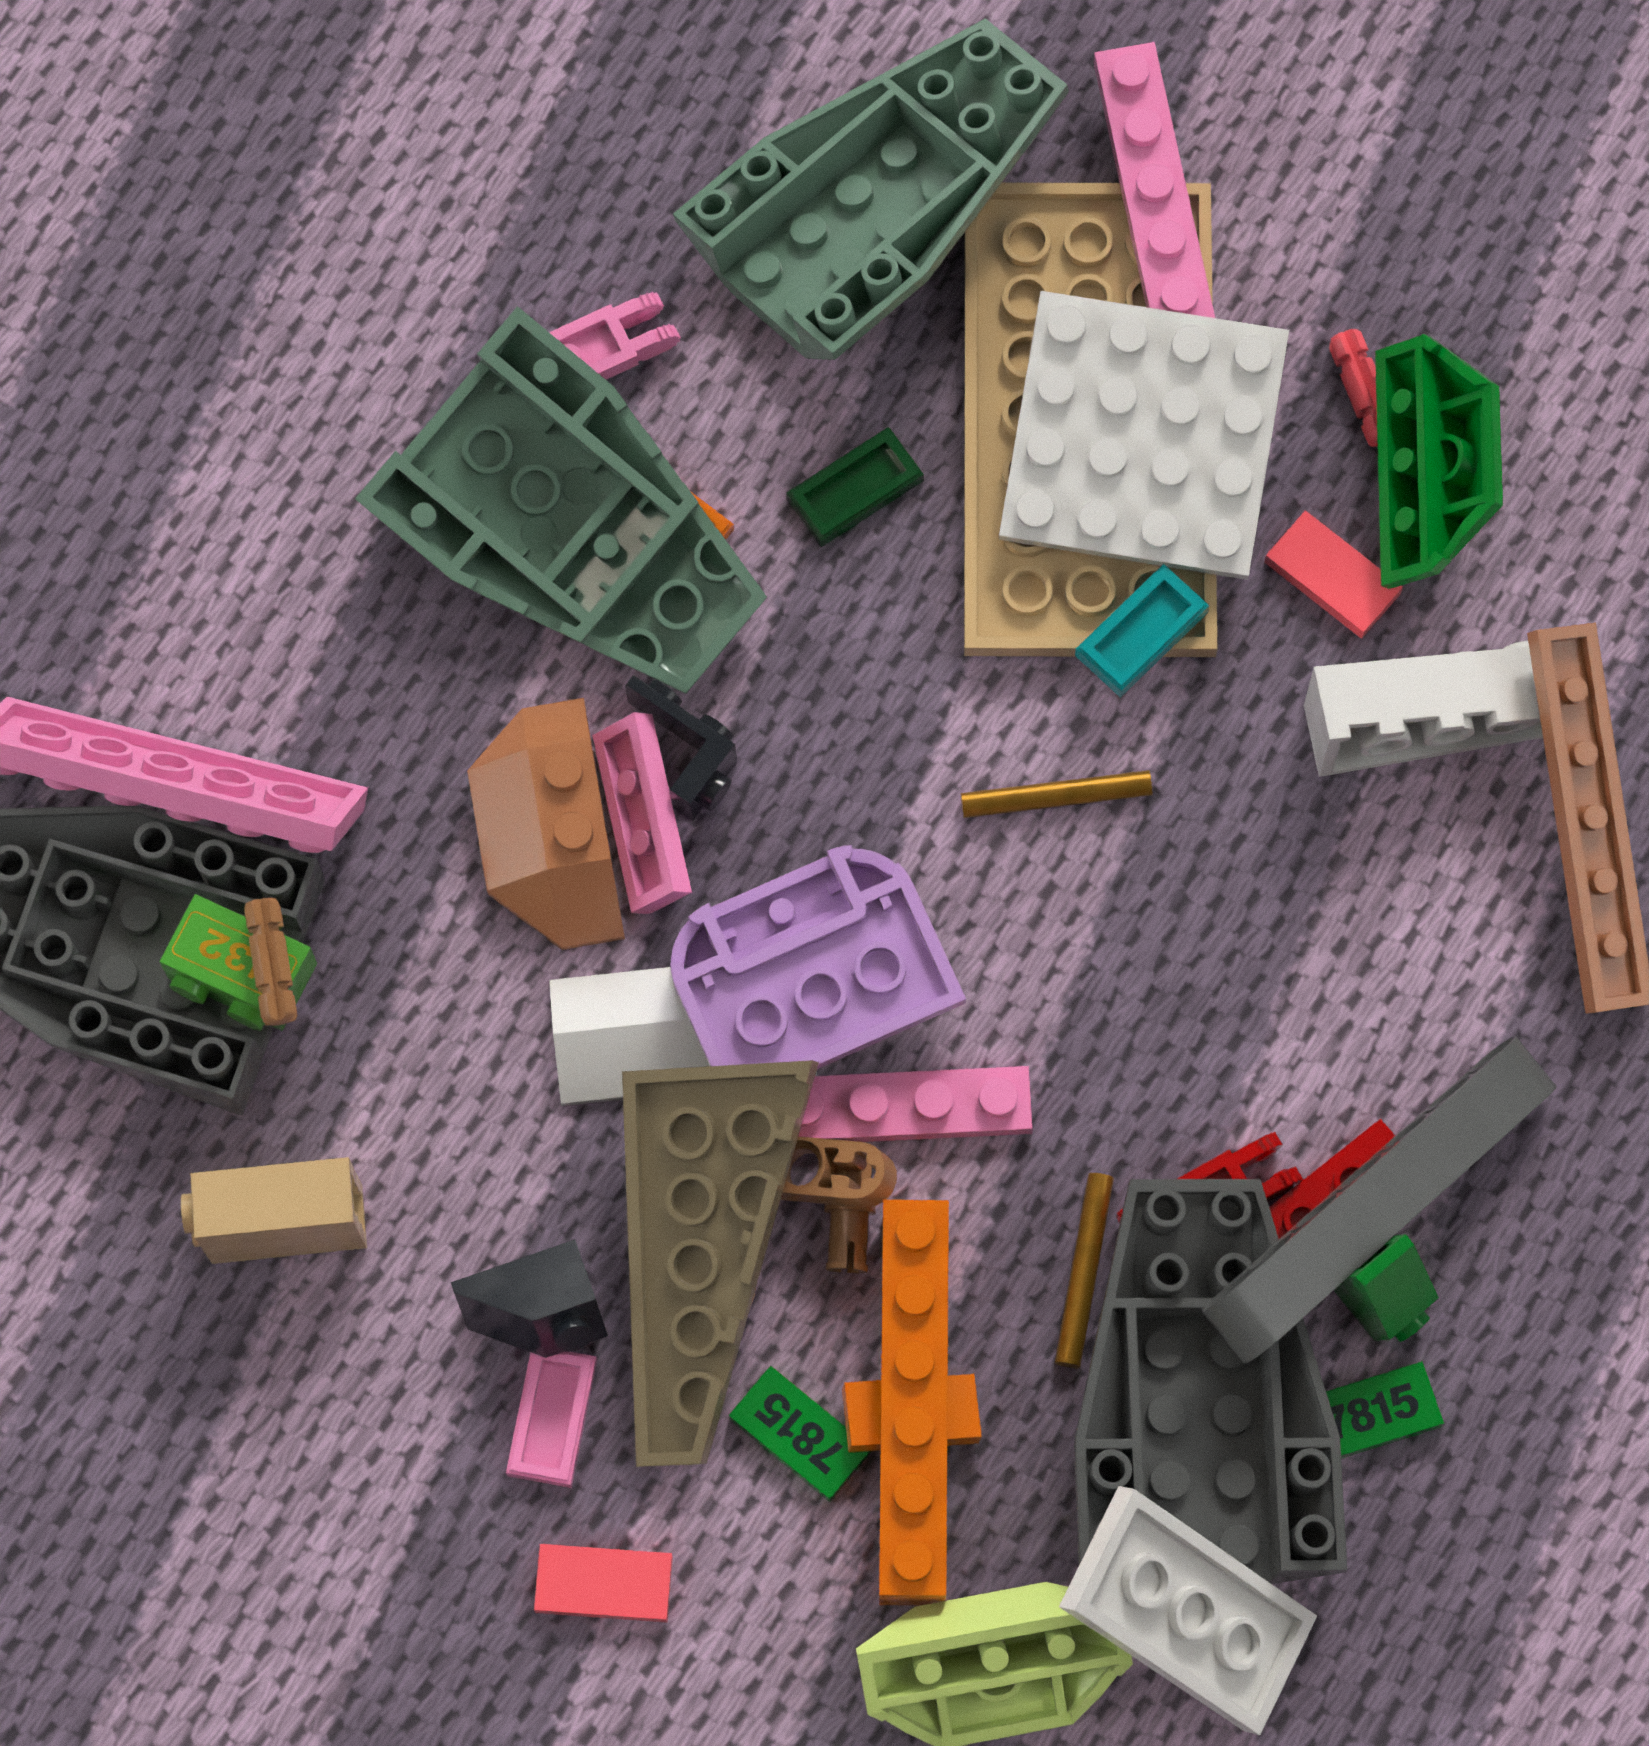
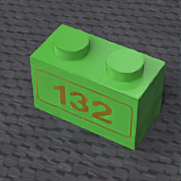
(214, 961)

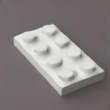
(1188, 1610)

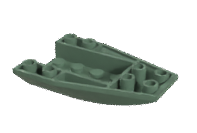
(871, 190)

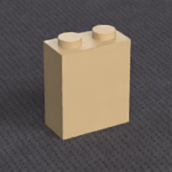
(275, 1210)

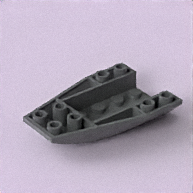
(1179, 1416)

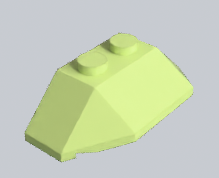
(987, 1667)

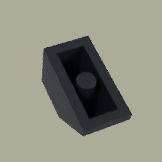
(534, 1302)

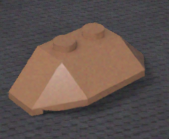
(547, 826)

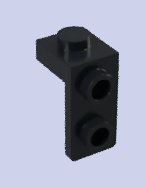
(705, 777)

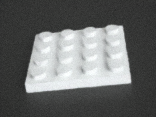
(1144, 435)

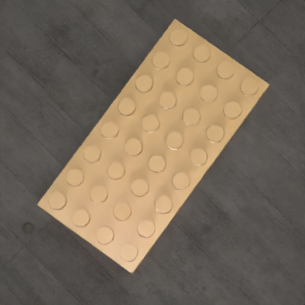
(1019, 244)

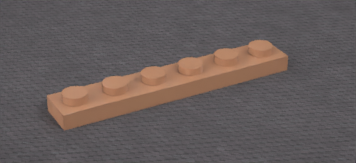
(1590, 817)

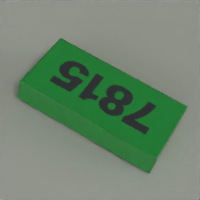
(1384, 1409)
(798, 1433)

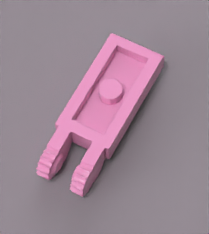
(603, 342)

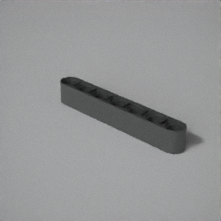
(1378, 1199)

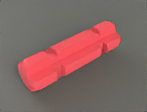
(1358, 377)

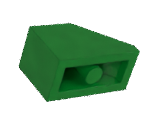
(1390, 1291)

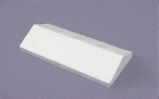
(618, 1026)

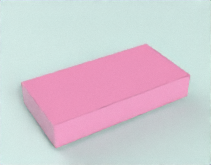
(551, 1418)

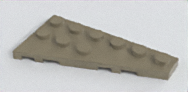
(701, 1204)

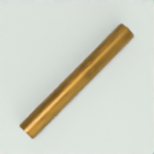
(1056, 794)
(1084, 1270)

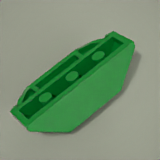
(1433, 457)

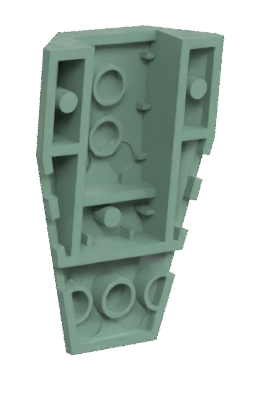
(566, 511)

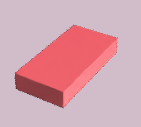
(1332, 574)
(603, 1583)

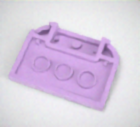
(812, 964)

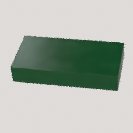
(855, 486)

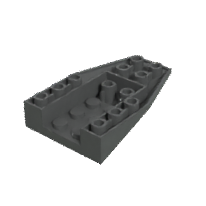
(90, 916)

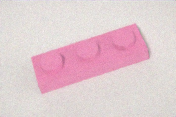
(641, 813)

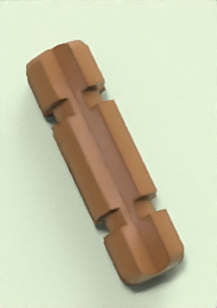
(270, 961)

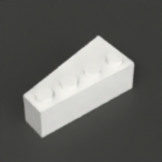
(1420, 707)

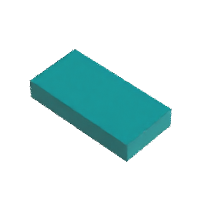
(1142, 630)

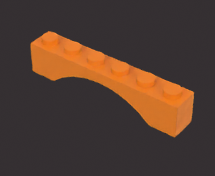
(914, 1402)

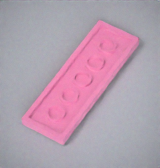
(177, 776)

